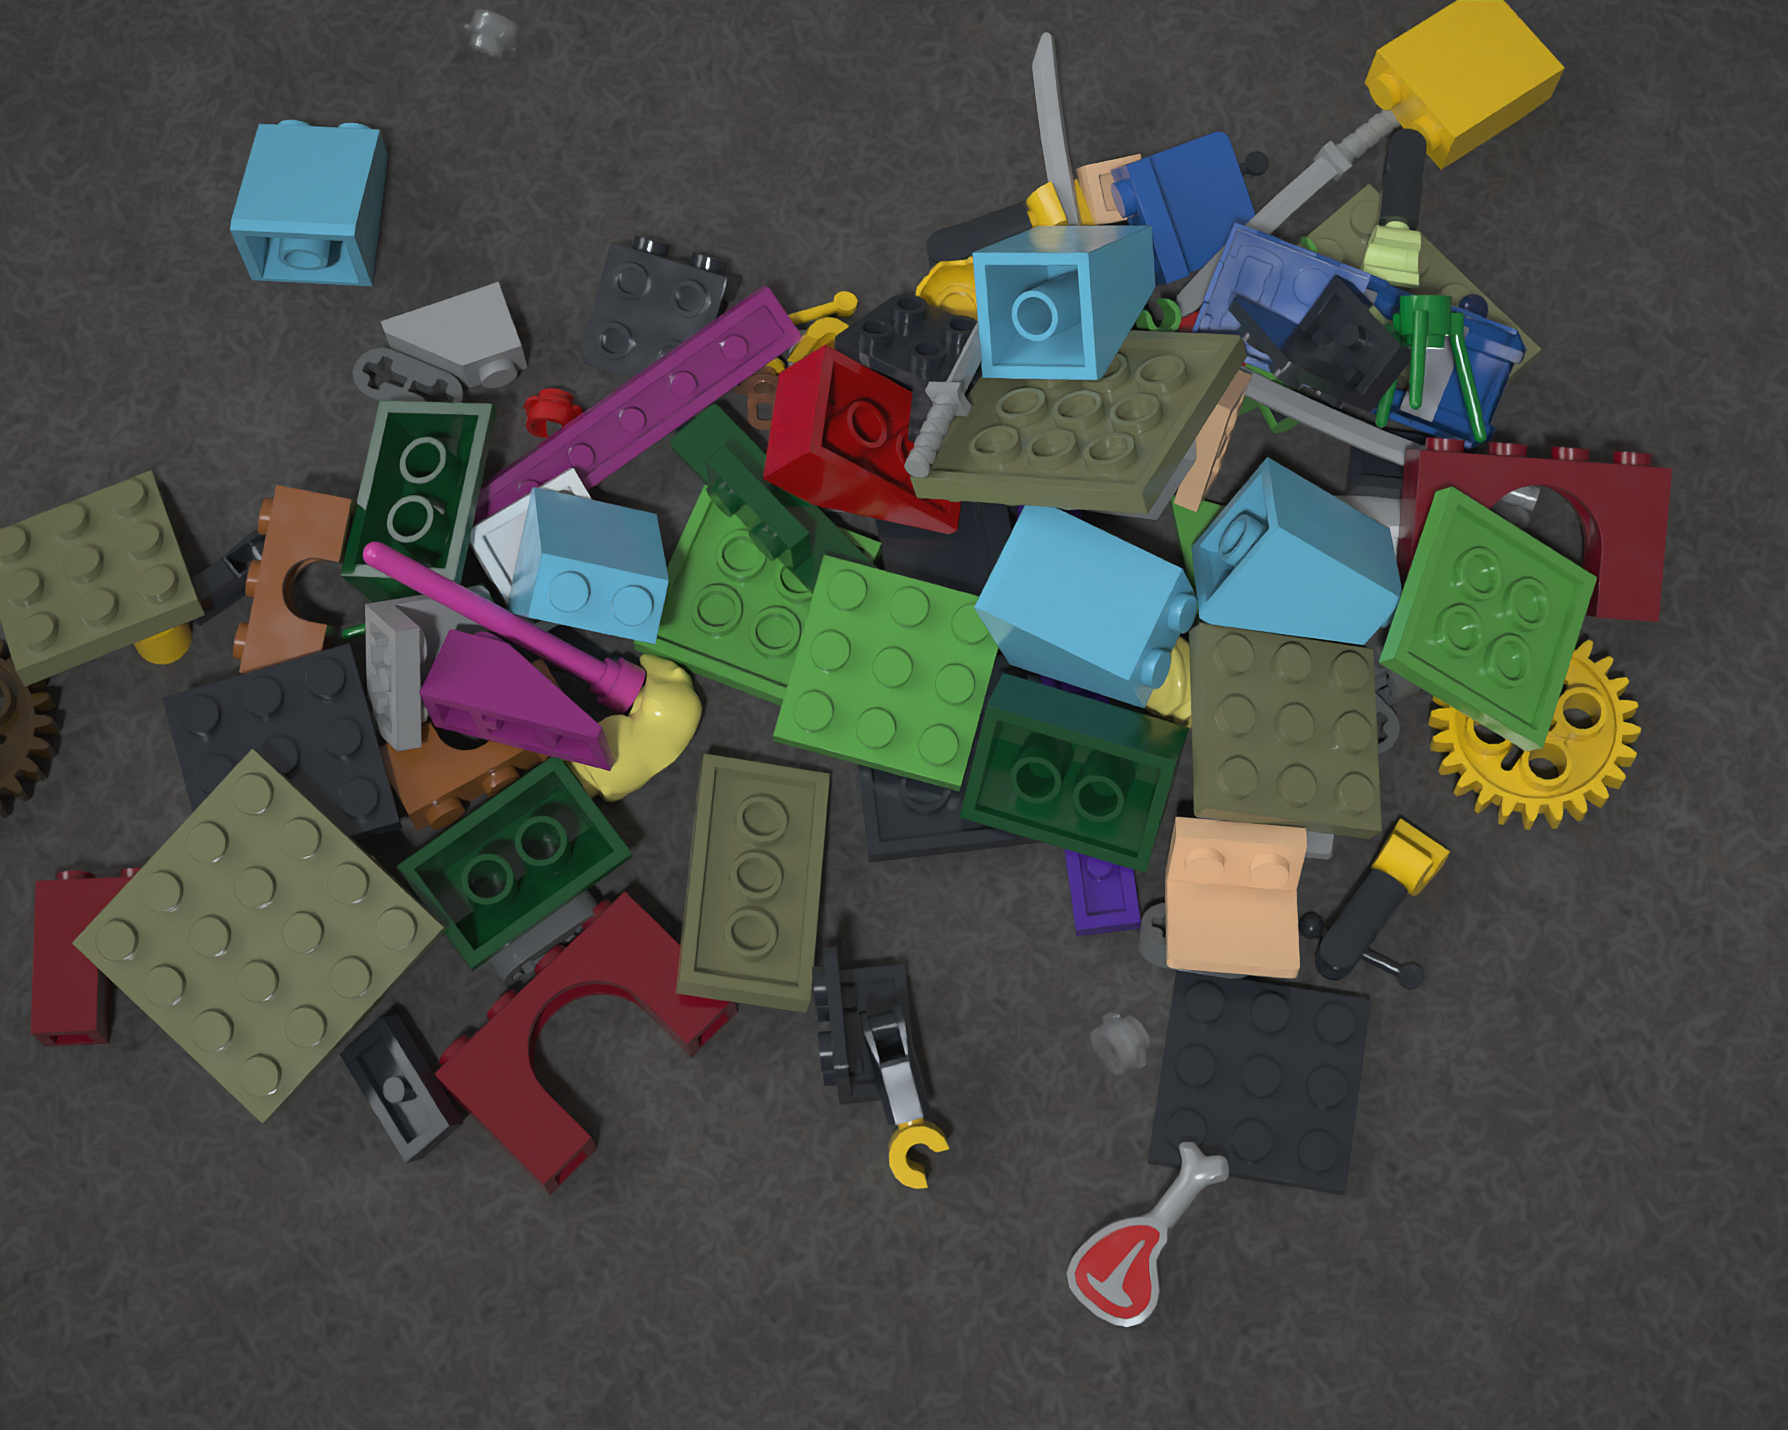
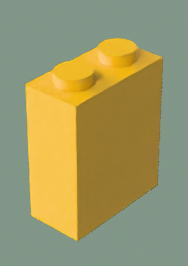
(1463, 76)

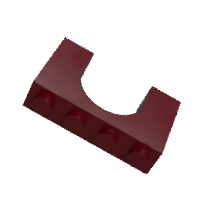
(1618, 506)
(67, 988)
(494, 1071)

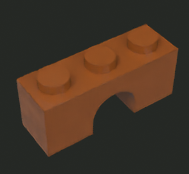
(299, 531)
(439, 780)

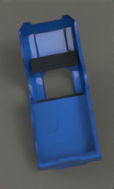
(1291, 280)

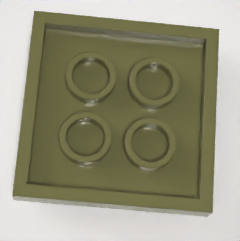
(92, 578)
(1284, 731)

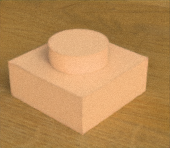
(1096, 183)

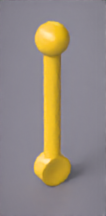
(843, 306)

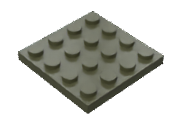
(1087, 440)
(259, 936)

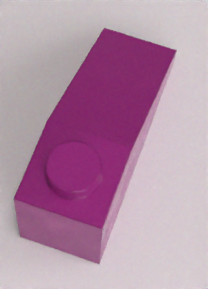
(499, 696)

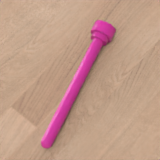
(613, 681)

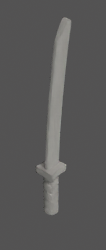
(1053, 127)
(1329, 164)
(947, 402)
(1350, 429)

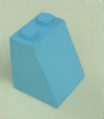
(311, 203)
(1061, 299)
(1295, 563)
(590, 566)
(1085, 606)

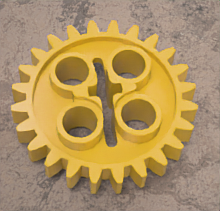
(1583, 756)

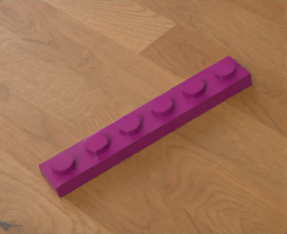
(651, 401)

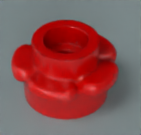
(552, 406)

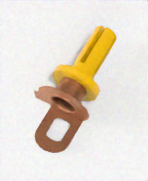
(760, 389)

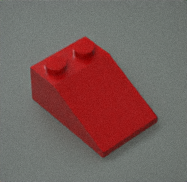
(845, 443)

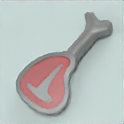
(1118, 1265)

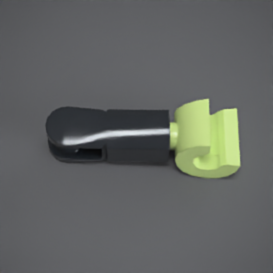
(1394, 240)

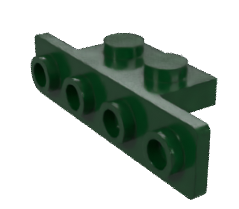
(777, 520)

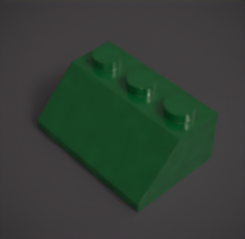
(419, 490)
(1073, 772)
(514, 862)

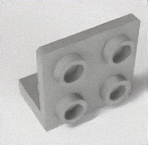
(400, 651)

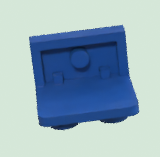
(1188, 198)

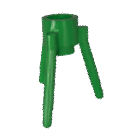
(1424, 324)

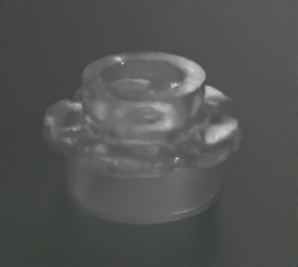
(491, 33)
(1126, 1037)

